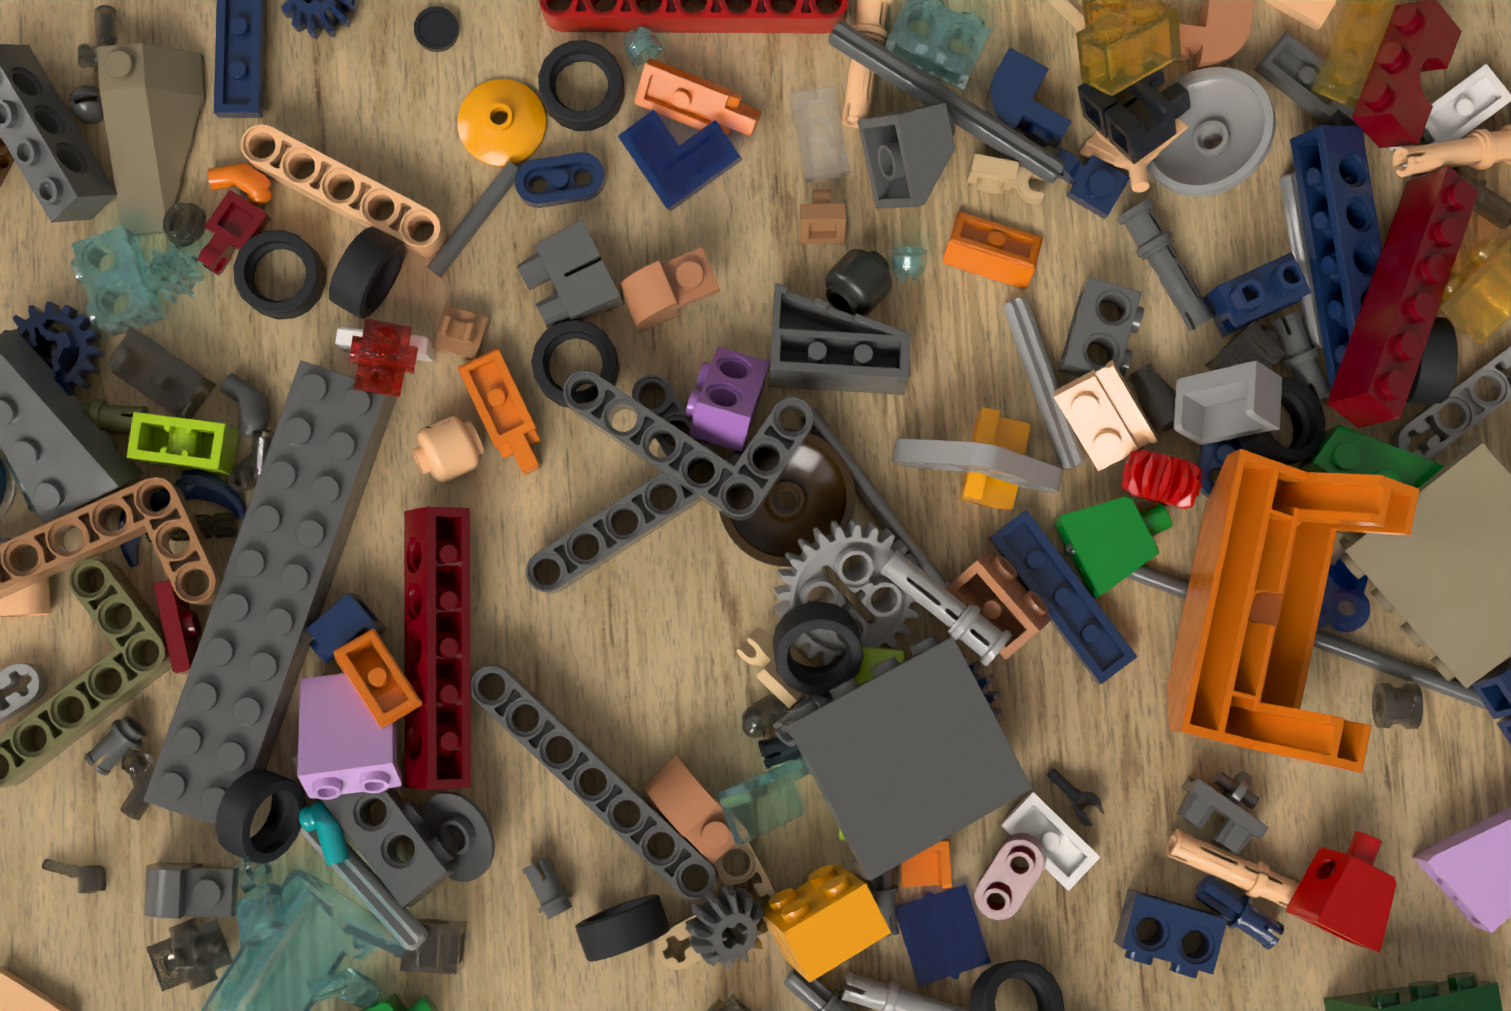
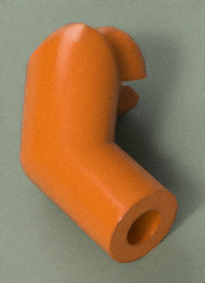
(245, 178)

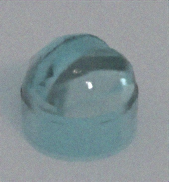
(641, 45)
(908, 260)

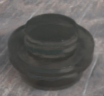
(184, 223)

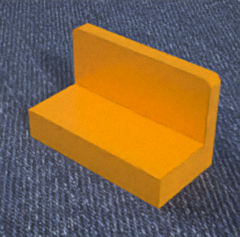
(1003, 433)

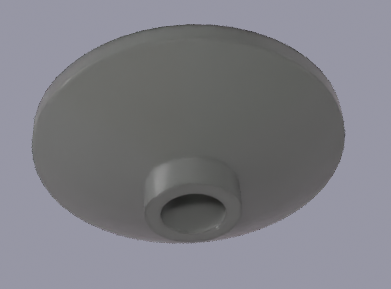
(463, 830)

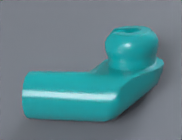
(328, 832)

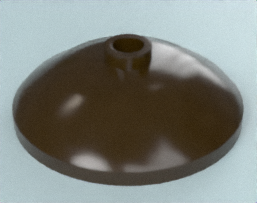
(821, 492)

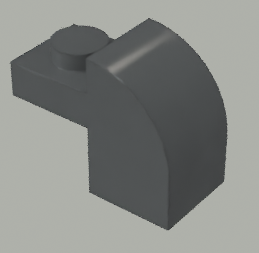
(190, 890)

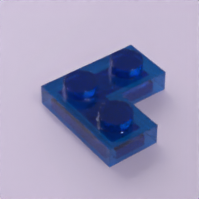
(676, 169)

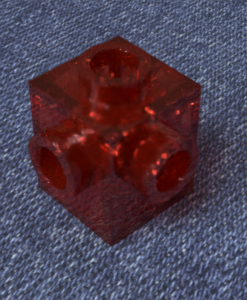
(382, 357)

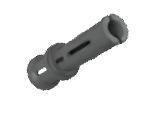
(1157, 248)

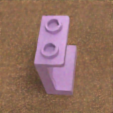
(341, 742)

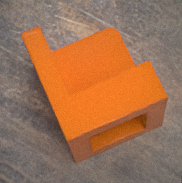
(928, 867)

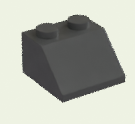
(907, 153)

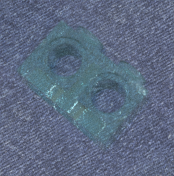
(931, 50)
(121, 279)

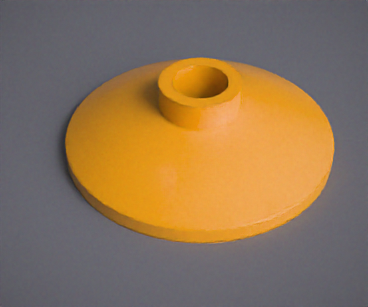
(510, 141)

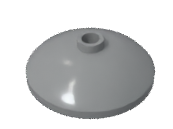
(1224, 108)

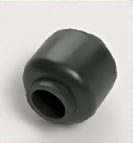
(858, 282)

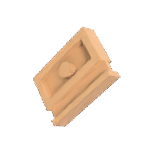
(1105, 415)

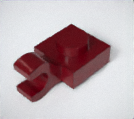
(232, 227)

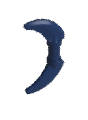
(194, 485)

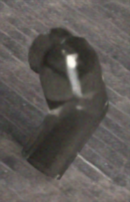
(105, 35)
(247, 471)
(763, 714)

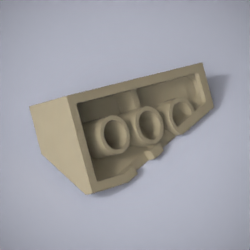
(150, 120)

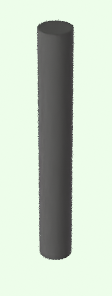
(473, 220)

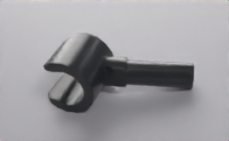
(1079, 799)

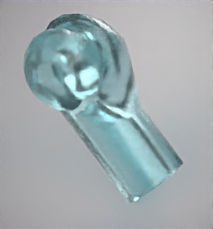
(347, 985)

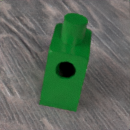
(1111, 540)

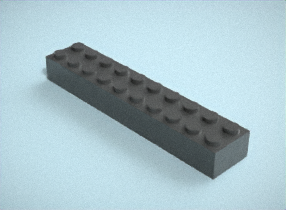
(271, 591)

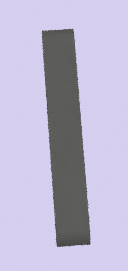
(571, 775)

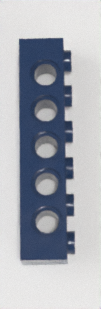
(1338, 229)

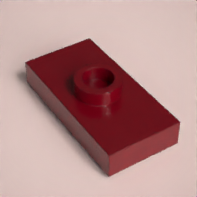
(179, 625)

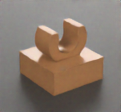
(822, 220)
(461, 333)

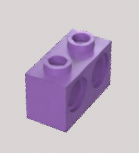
(727, 398)

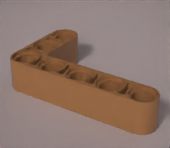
(98, 539)

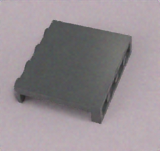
(907, 755)

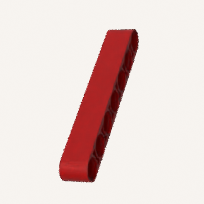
(714, 17)

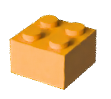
(824, 921)

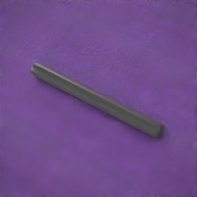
(930, 91)

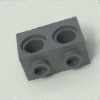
(1091, 328)

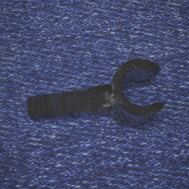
(89, 877)

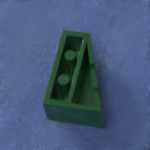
(1459, 993)

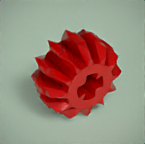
(1161, 479)

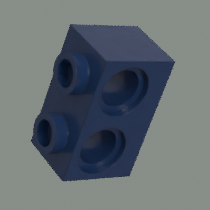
(1172, 923)

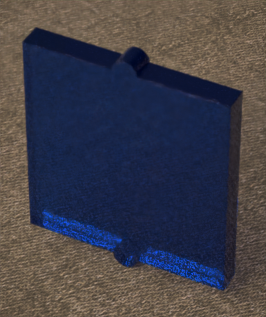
(942, 935)

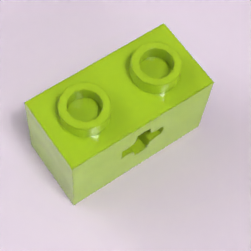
(182, 443)

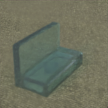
(763, 801)

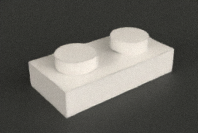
(1065, 851)

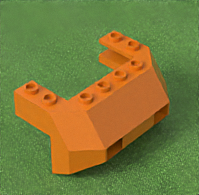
(1260, 601)

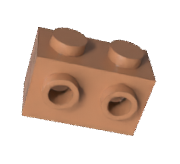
(1002, 600)

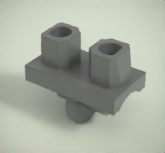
(1238, 824)

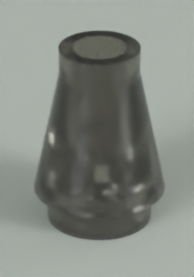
(1155, 397)

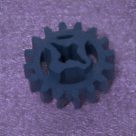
(74, 350)

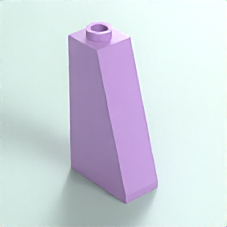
(1475, 870)

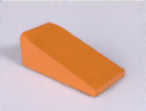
(377, 678)

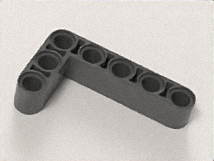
(688, 450)
(637, 501)

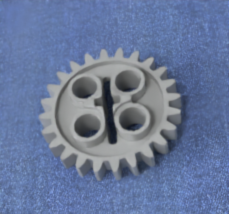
(862, 580)

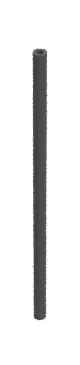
(1332, 644)

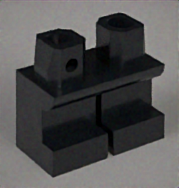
(1137, 116)

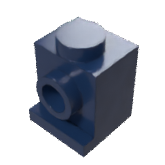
(342, 624)

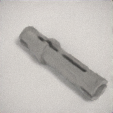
(889, 996)

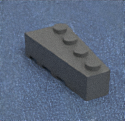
(50, 438)

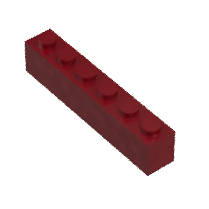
(1403, 298)

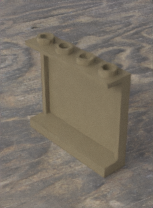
(1453, 567)

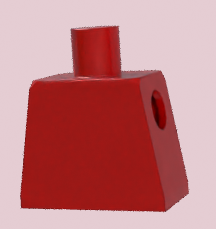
(1347, 893)

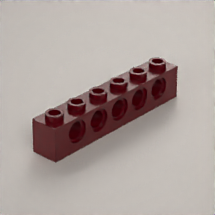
(437, 647)

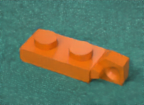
(693, 99)
(502, 408)

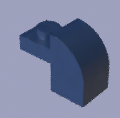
(1012, 100)

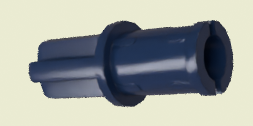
(1238, 911)

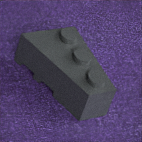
(834, 350)

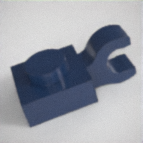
(1094, 184)

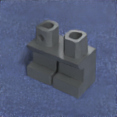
(577, 274)

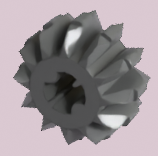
(726, 926)

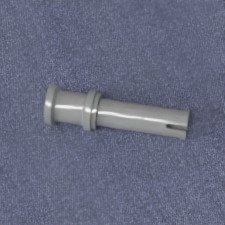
(901, 568)

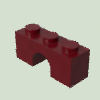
(1392, 101)

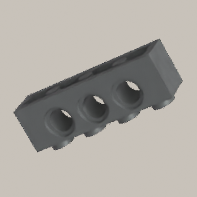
(48, 141)
(378, 843)

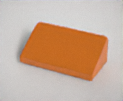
(992, 250)

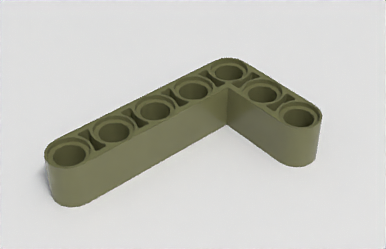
(91, 686)

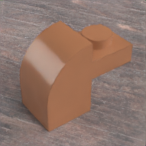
(1219, 33)
(662, 289)
(691, 808)

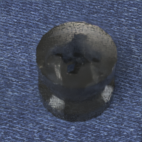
(1397, 705)

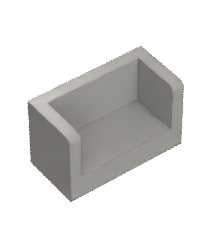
(1228, 403)

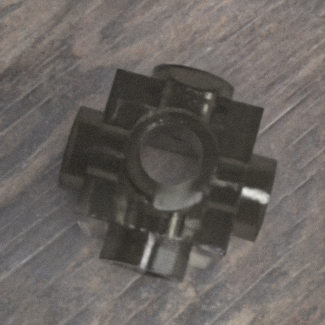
(190, 954)

